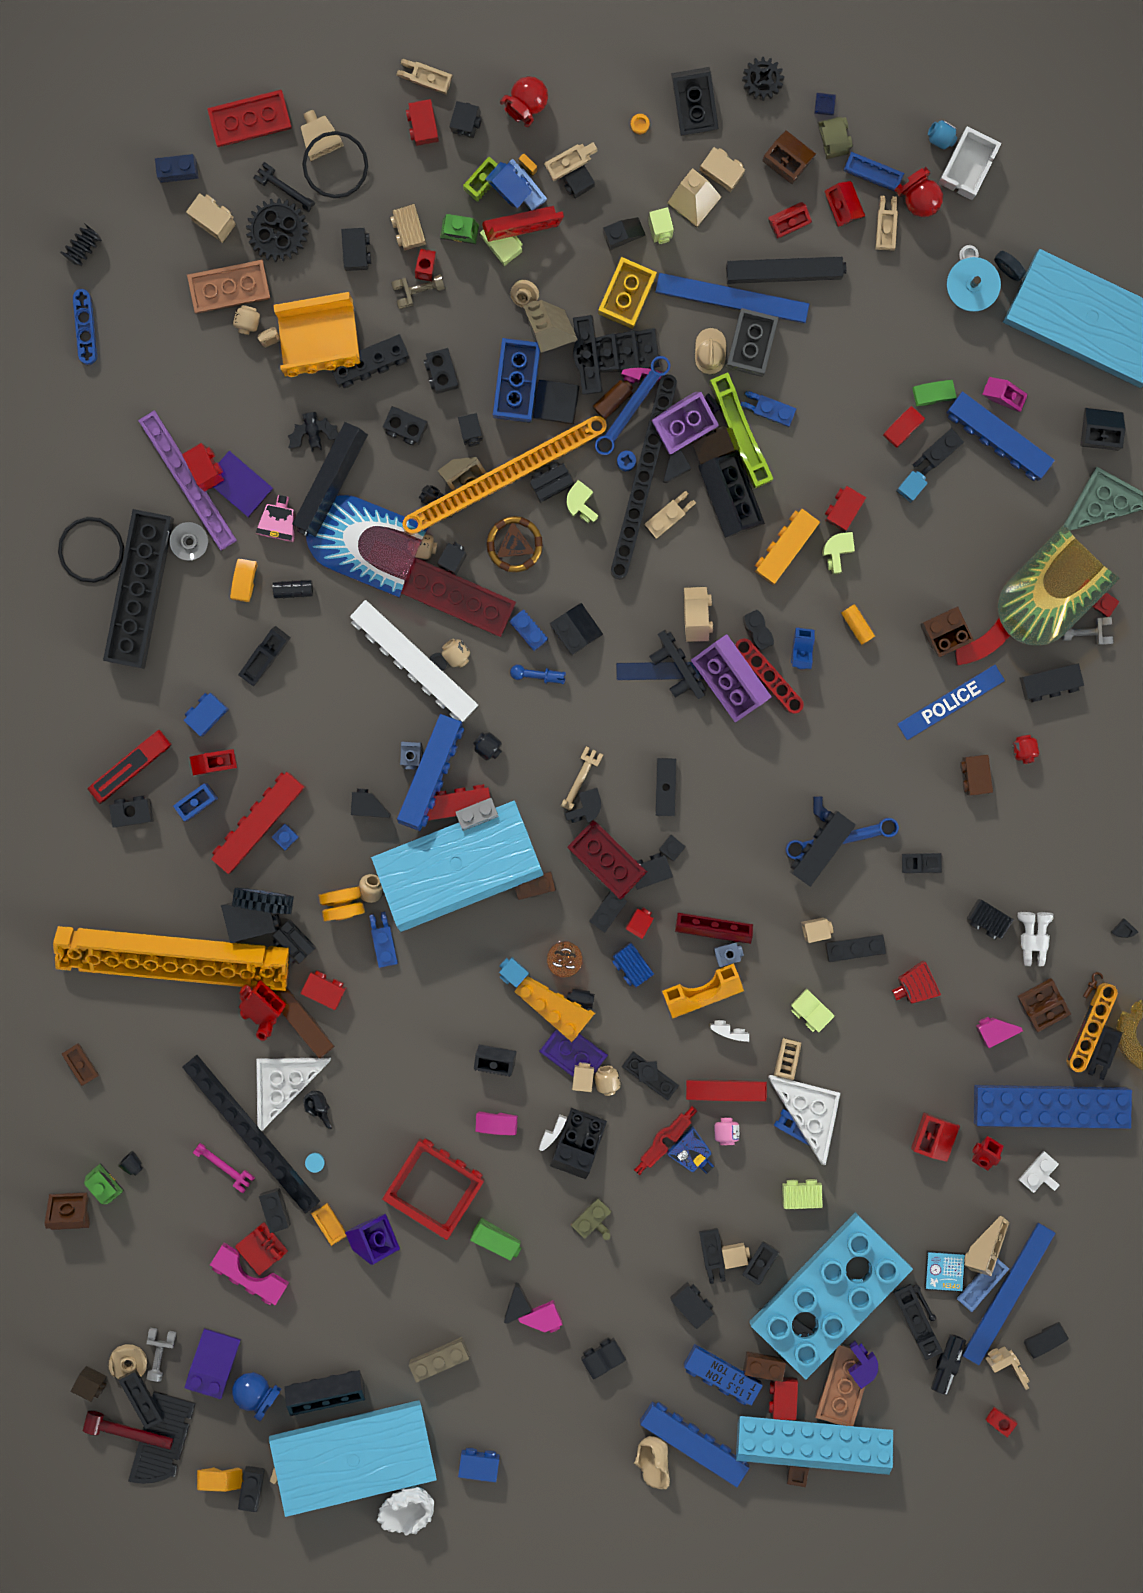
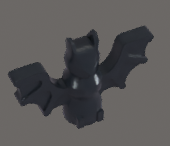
(312, 428)

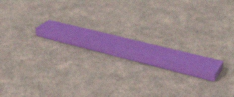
(197, 497)

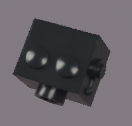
(465, 119)

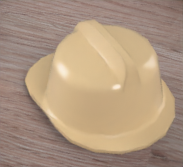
(710, 351)

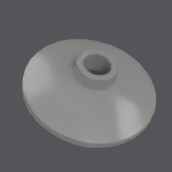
(179, 539)

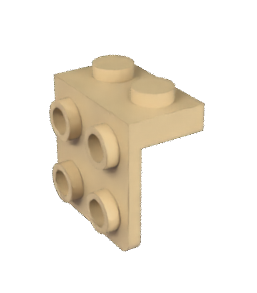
(1002, 1358)

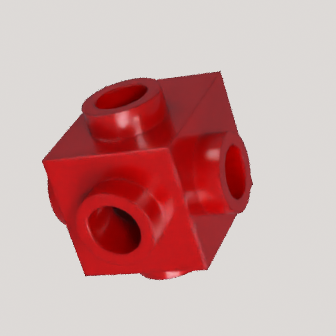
(987, 1153)

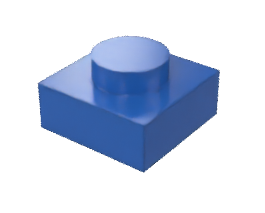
(285, 836)

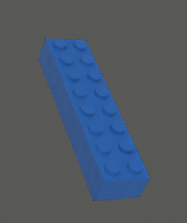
(1052, 1106)

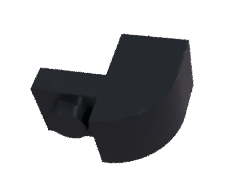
(591, 806)

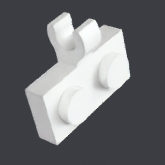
(1039, 1173)

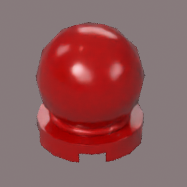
(526, 99)
(921, 195)

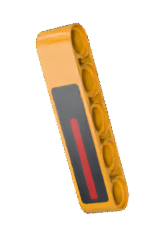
(1091, 1037)

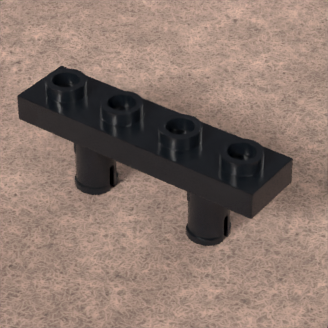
(678, 656)

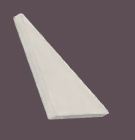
(280, 1082)
(812, 1110)

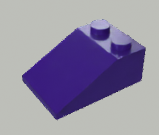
(212, 1363)

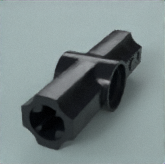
(948, 1364)

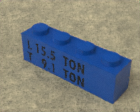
(722, 1374)

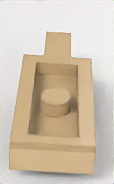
(569, 160)

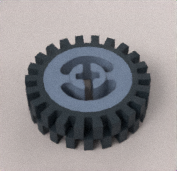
(262, 900)

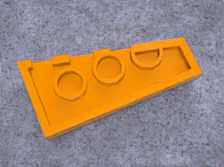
(563, 1014)

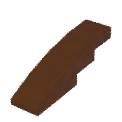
(304, 1024)

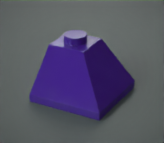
(373, 1239)

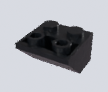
(1103, 429)

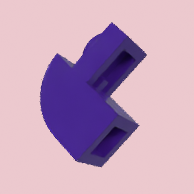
(866, 1368)

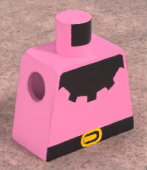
(277, 521)

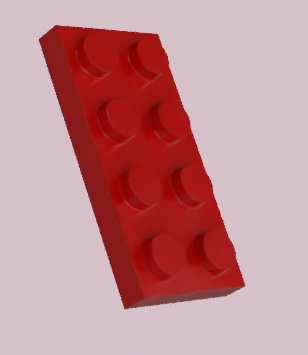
(249, 118)

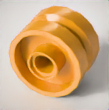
(341, 904)

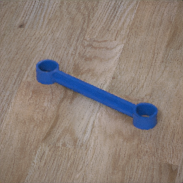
(632, 405)
(855, 835)

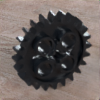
(283, 214)

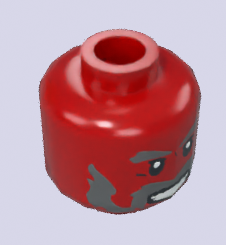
(1025, 749)

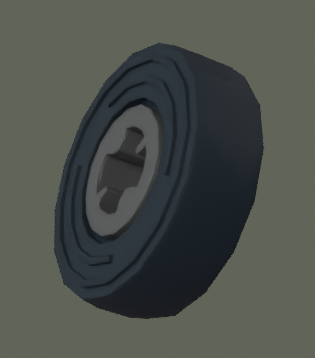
(1010, 265)

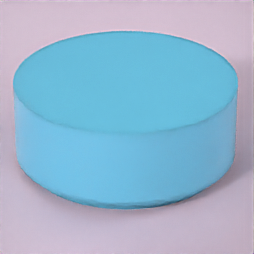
(314, 1162)

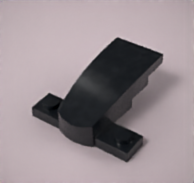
(610, 352)

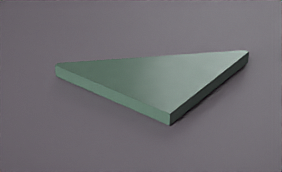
(1104, 499)

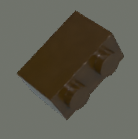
(716, 445)
(89, 1384)

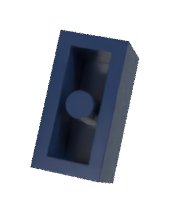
(176, 168)

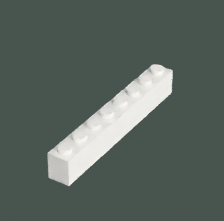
(414, 661)

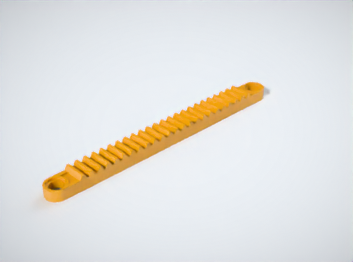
(504, 475)

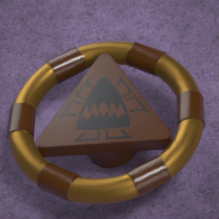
(514, 544)

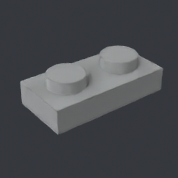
(477, 814)

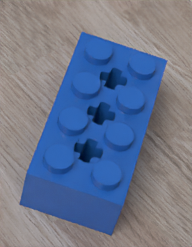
(527, 373)

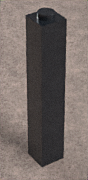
(785, 270)
(329, 479)

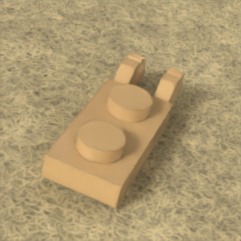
(426, 76)
(886, 225)
(668, 516)

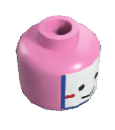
(726, 1131)

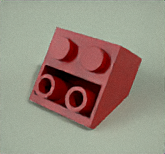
(935, 1137)

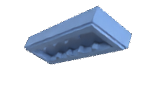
(981, 1286)

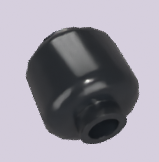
(487, 746)

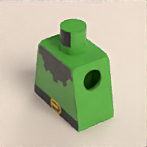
(459, 229)
(102, 1185)

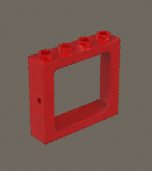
(442, 1230)

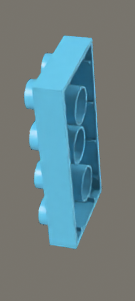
(830, 1295)

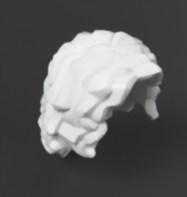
(406, 1511)

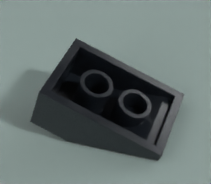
(695, 101)

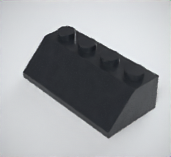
(731, 494)

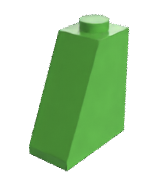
(495, 1239)

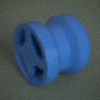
(626, 461)

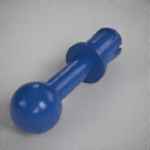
(518, 672)

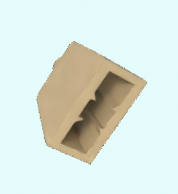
(316, 127)

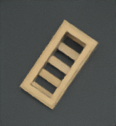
(269, 337)
(785, 1042)

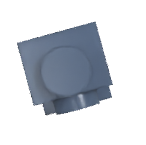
(413, 747)
(720, 953)

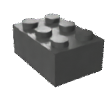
(752, 342)

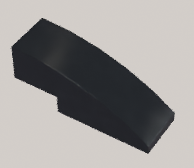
(264, 655)

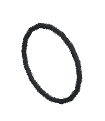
(305, 167)
(120, 552)

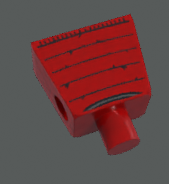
(917, 984)

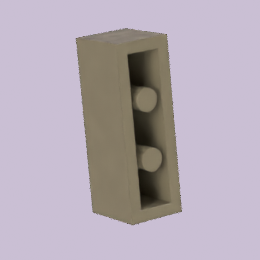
(439, 1359)

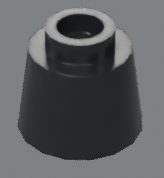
(131, 1164)

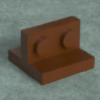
(67, 1211)

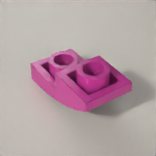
(634, 374)
(496, 1123)

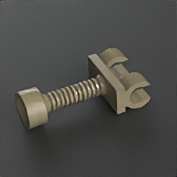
(437, 283)

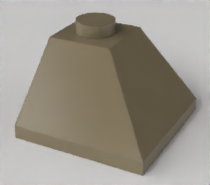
(461, 471)

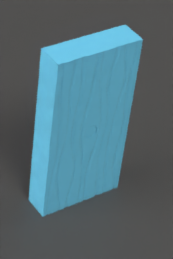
(1081, 316)
(456, 867)
(352, 1458)

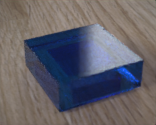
(825, 104)

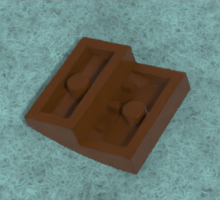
(1044, 1005)

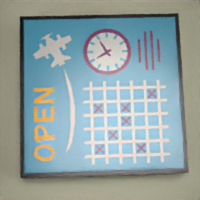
(944, 1271)

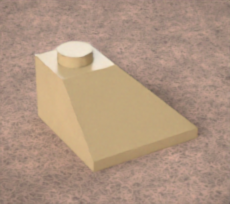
(694, 197)

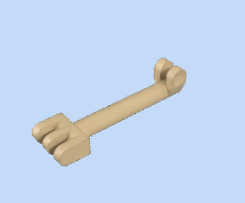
(589, 760)

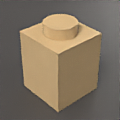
(583, 1077)
(735, 1255)

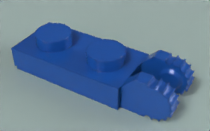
(770, 409)
(383, 942)

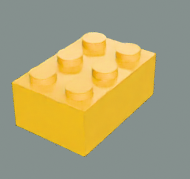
(627, 293)

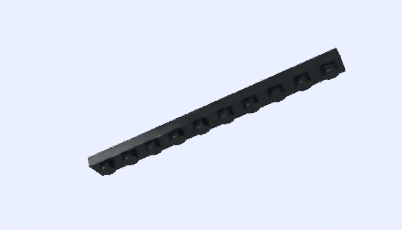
(251, 1134)

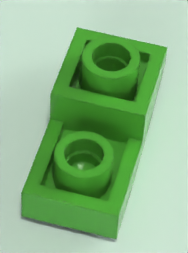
(934, 392)

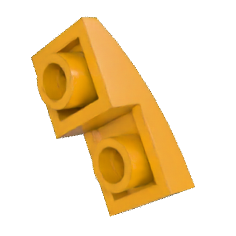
(243, 580)

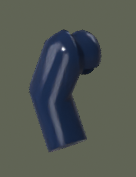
(818, 809)

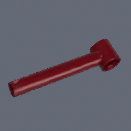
(95, 1423)

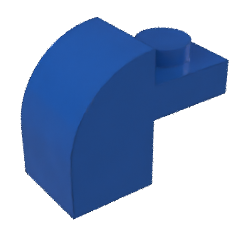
(802, 648)

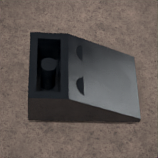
(578, 1143)

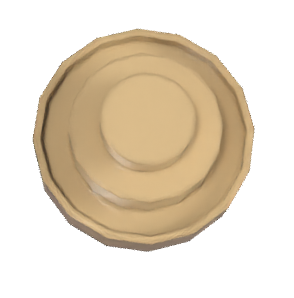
(524, 292)

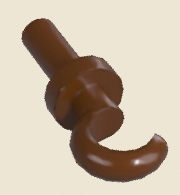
(1092, 986)

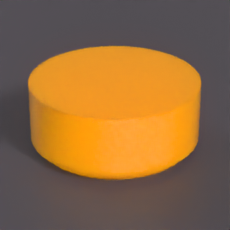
(640, 124)

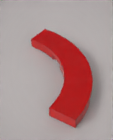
(982, 646)

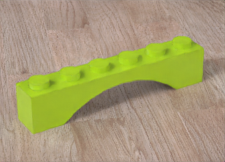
(734, 417)

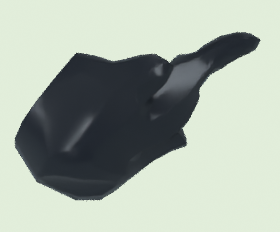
(316, 1103)

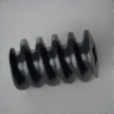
(81, 245)

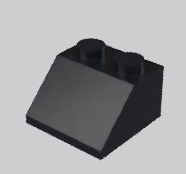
(576, 629)

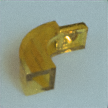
(1129, 1043)

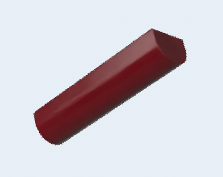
(714, 928)

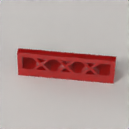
(522, 223)

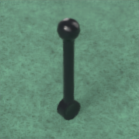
(932, 1317)

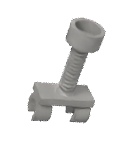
(1091, 631)
(155, 1374)

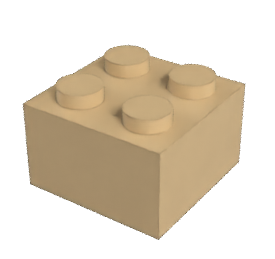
(210, 217)

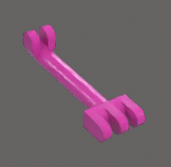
(240, 1178)

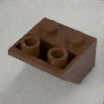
(788, 157)
(947, 632)

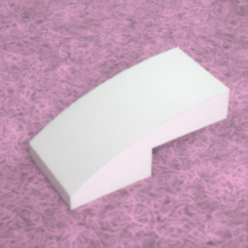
(549, 1136)

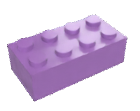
(731, 678)

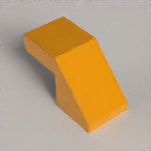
(217, 1480)

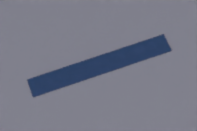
(649, 671)

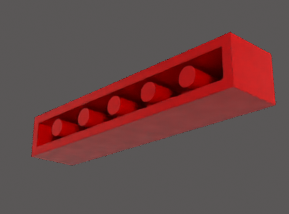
(258, 822)

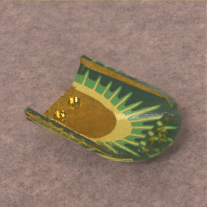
(1052, 590)

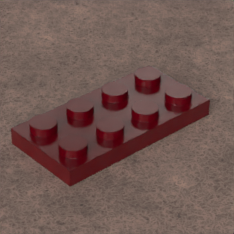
(607, 859)

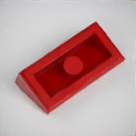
(790, 219)

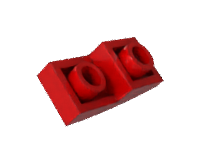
(904, 426)

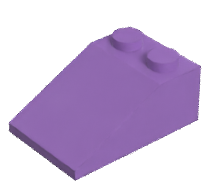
(684, 422)

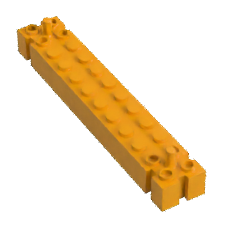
(170, 958)

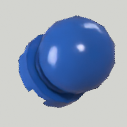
(253, 1393)

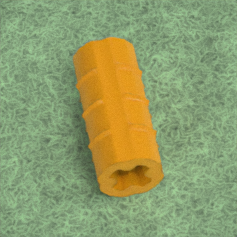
(858, 624)

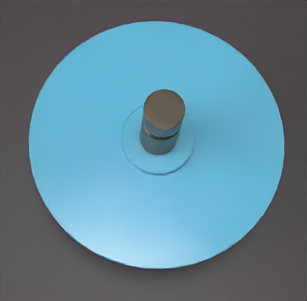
(973, 284)

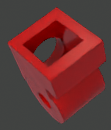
(425, 265)
(1001, 1421)

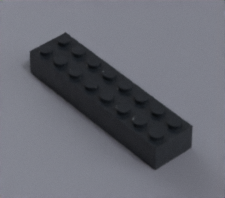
(138, 589)

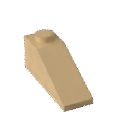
(986, 1249)

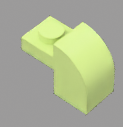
(577, 498)
(837, 545)

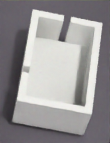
(968, 163)

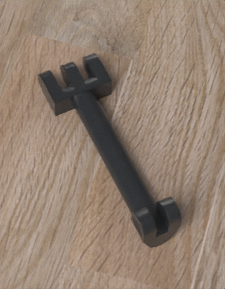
(268, 177)

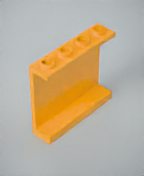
(317, 334)

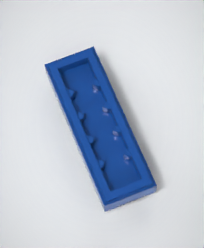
(873, 171)

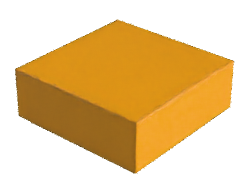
(527, 164)

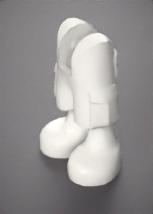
(1035, 942)

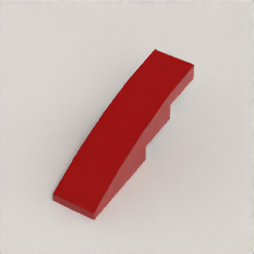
(726, 1090)

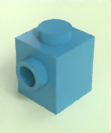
(512, 972)

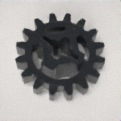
(767, 84)

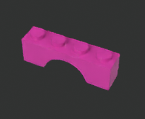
(228, 1263)

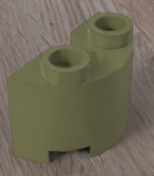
(835, 137)

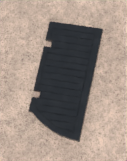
(153, 1462)

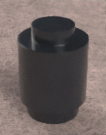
(581, 997)

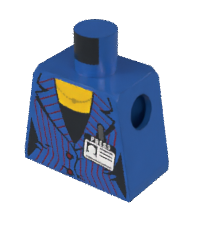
(691, 1152)

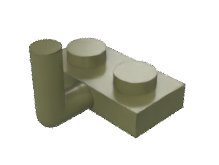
(592, 1219)

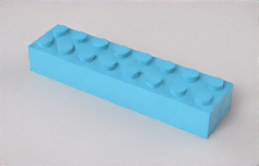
(814, 1445)

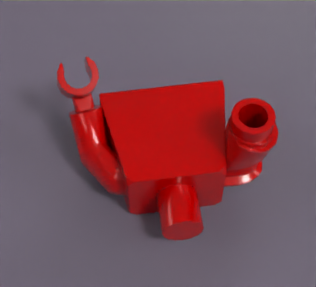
(261, 1007)

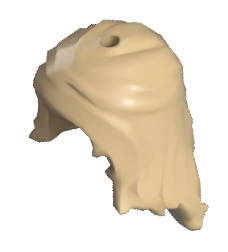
(653, 1461)

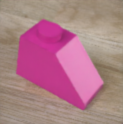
(1005, 393)
(996, 1031)
(543, 1318)

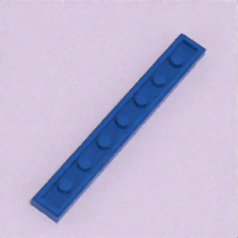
(731, 297)
(1008, 1293)

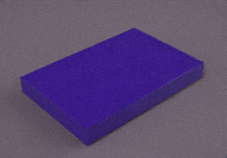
(241, 485)
(568, 1053)

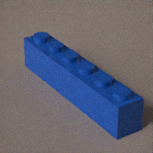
(1000, 436)
(430, 772)
(694, 1443)

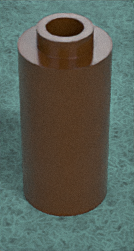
(613, 399)

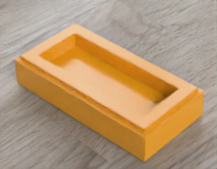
(329, 1224)

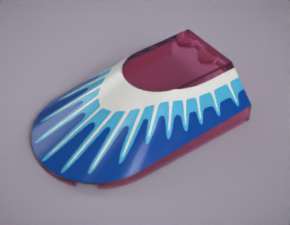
(366, 544)

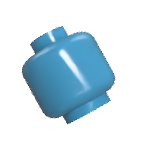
(942, 134)

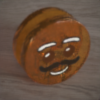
(564, 959)

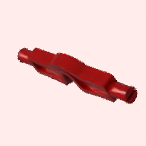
(673, 1132)

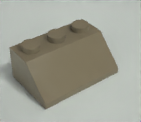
(549, 325)

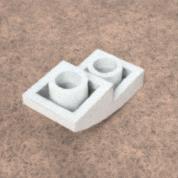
(724, 1029)

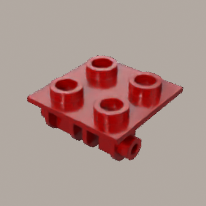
(261, 1248)

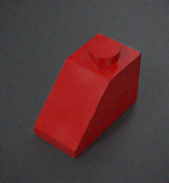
(213, 762)
(639, 922)

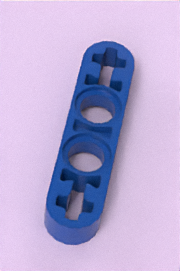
(82, 327)

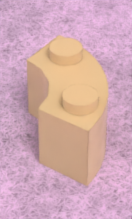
(696, 614)

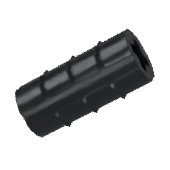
(292, 589)

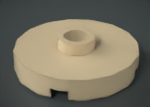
(127, 1352)

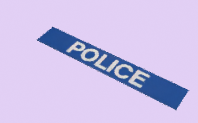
(951, 702)

